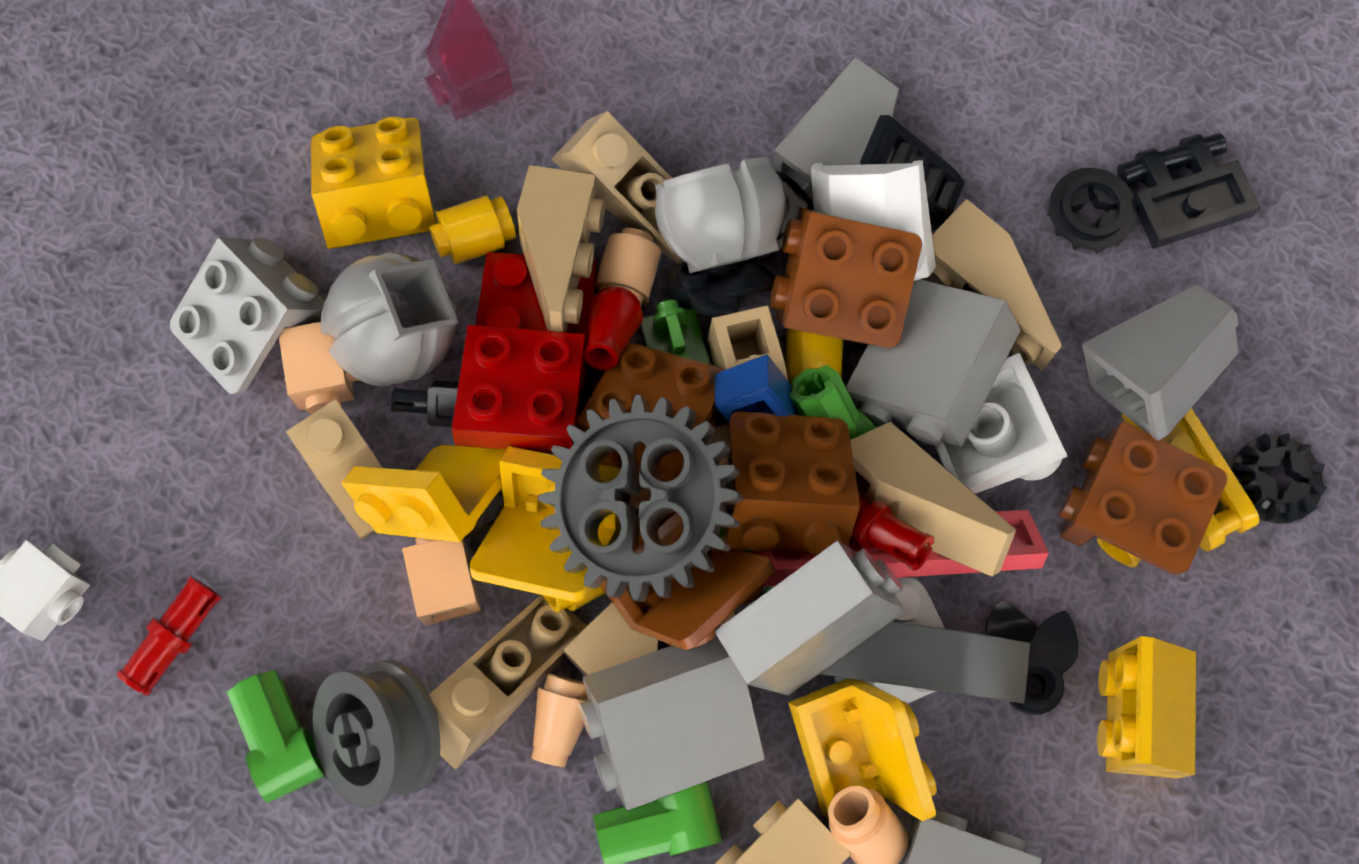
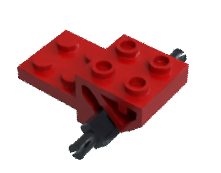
(515, 375)

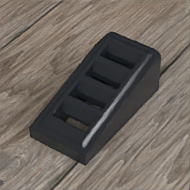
(941, 179)

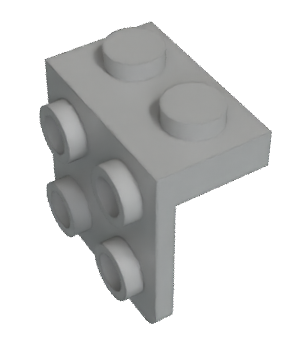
(241, 307)

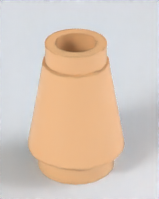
(557, 719)

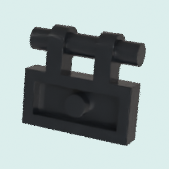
(1190, 204)

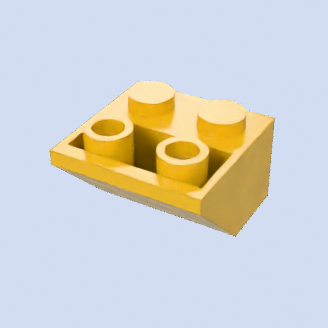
(1149, 709)

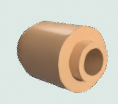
(629, 263)
(867, 827)

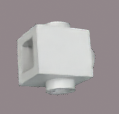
(39, 589)

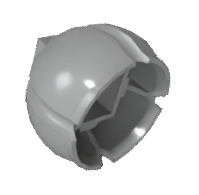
(722, 213)
(368, 330)

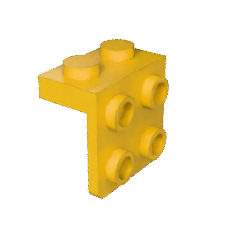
(370, 182)
(435, 499)
(518, 547)
(864, 740)

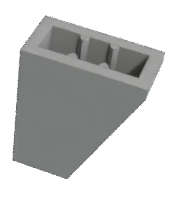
(837, 124)
(1163, 358)

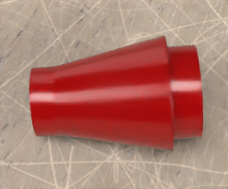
(611, 324)

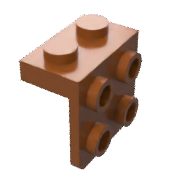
(846, 278)
(654, 376)
(792, 482)
(1143, 498)
(695, 613)

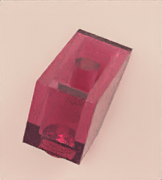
(465, 62)

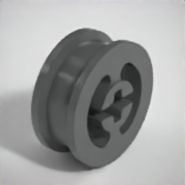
(376, 733)

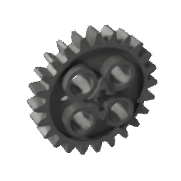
(696, 494)

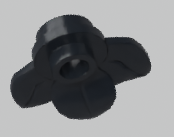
(717, 289)
(1050, 655)

